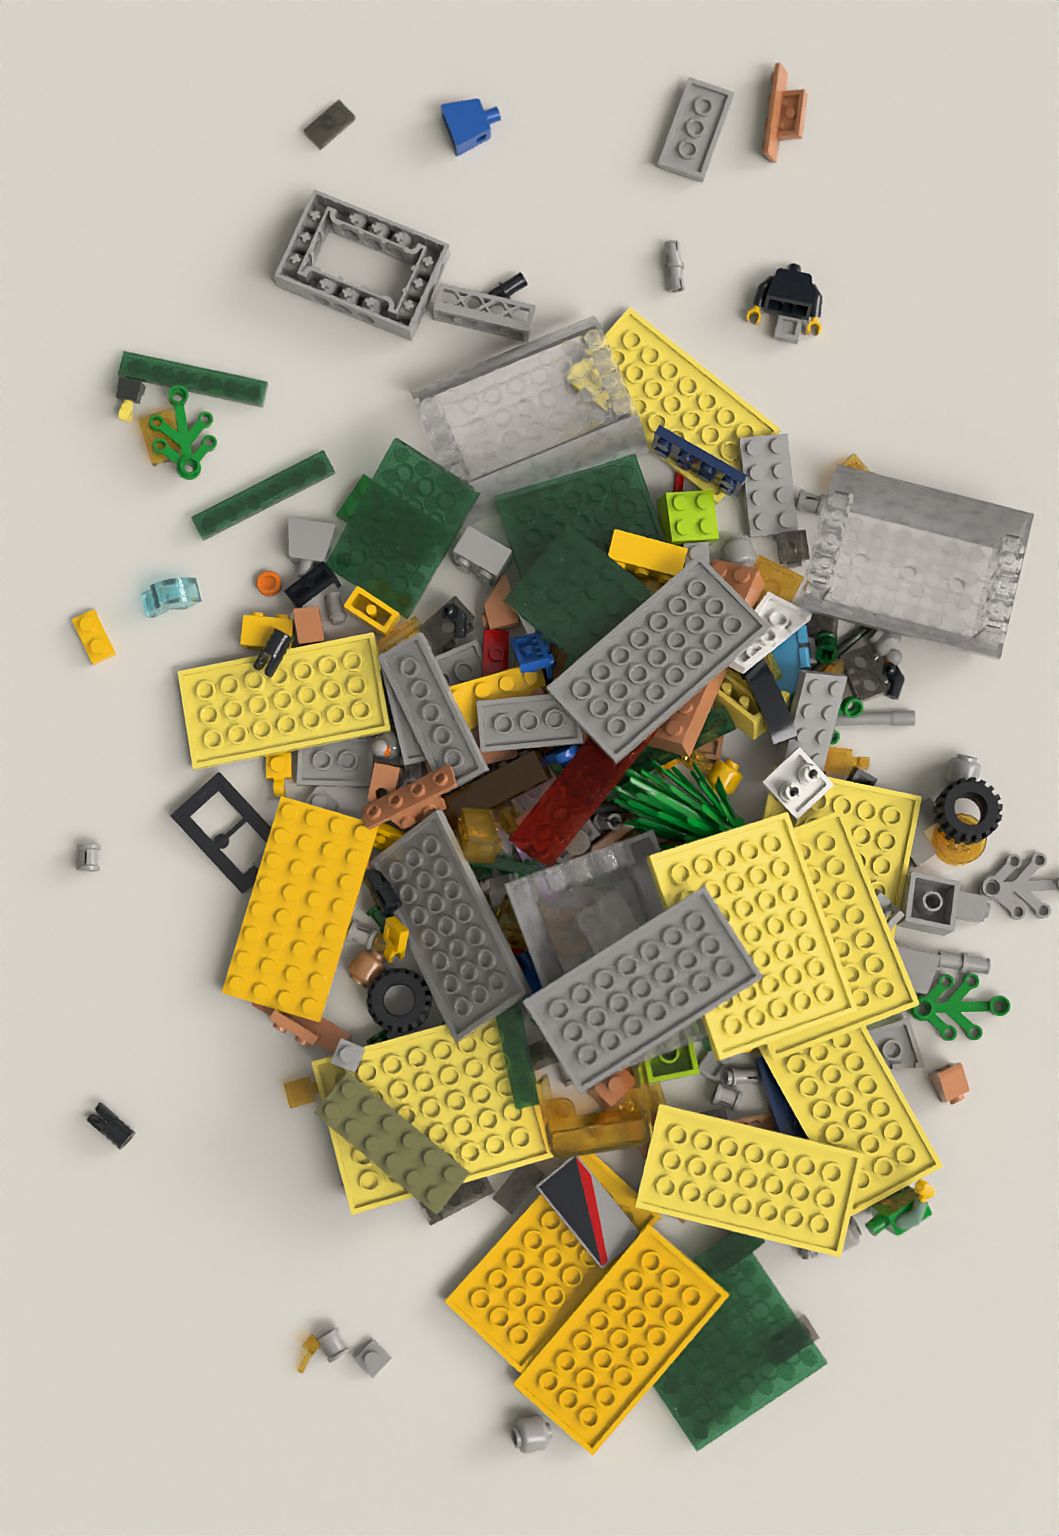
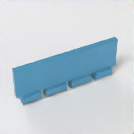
(792, 659)

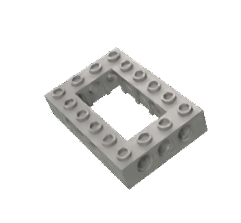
(331, 214)

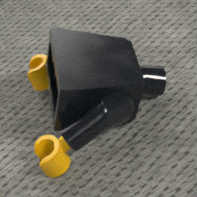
(789, 295)

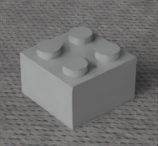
(482, 556)
(929, 903)

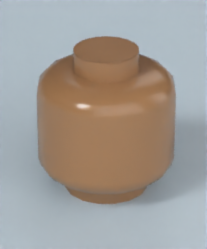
(366, 967)

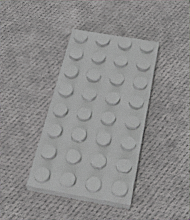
(657, 659)
(451, 927)
(642, 989)

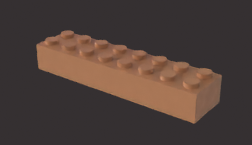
(684, 726)

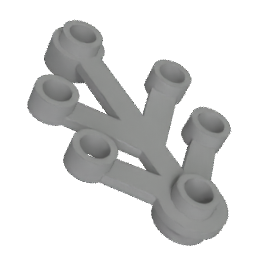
(1020, 886)

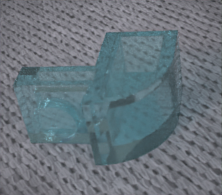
(171, 594)

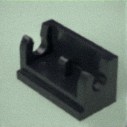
(311, 585)

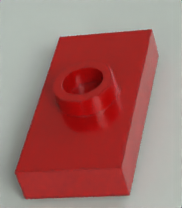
(494, 651)

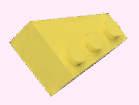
(741, 705)

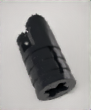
(275, 647)
(382, 892)
(114, 1129)

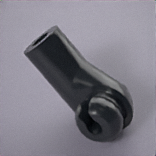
(457, 617)
(895, 678)

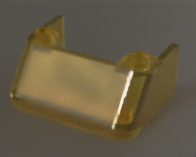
(600, 1131)

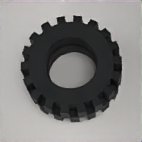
(981, 796)
(382, 984)

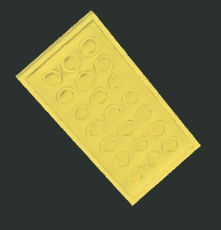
(681, 396)
(312, 700)
(854, 1103)
(749, 1180)

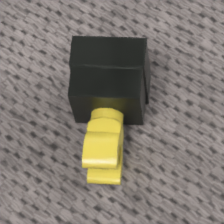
(129, 392)

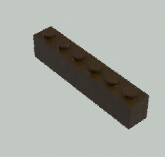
(498, 787)

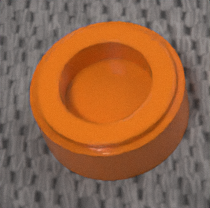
(269, 583)

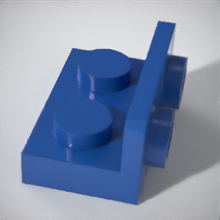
(533, 654)

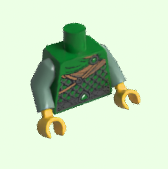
(901, 1210)

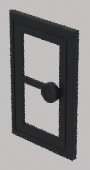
(183, 818)

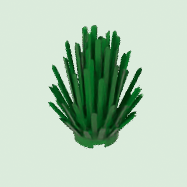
(676, 812)

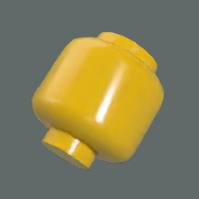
(727, 773)

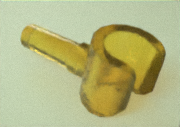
(311, 1346)

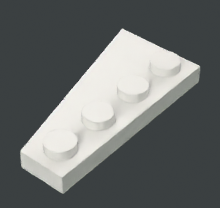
(783, 620)

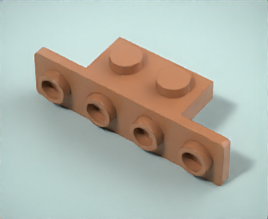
(785, 113)
(411, 802)
(307, 1031)

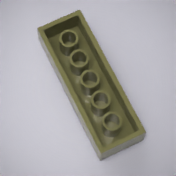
(392, 1143)

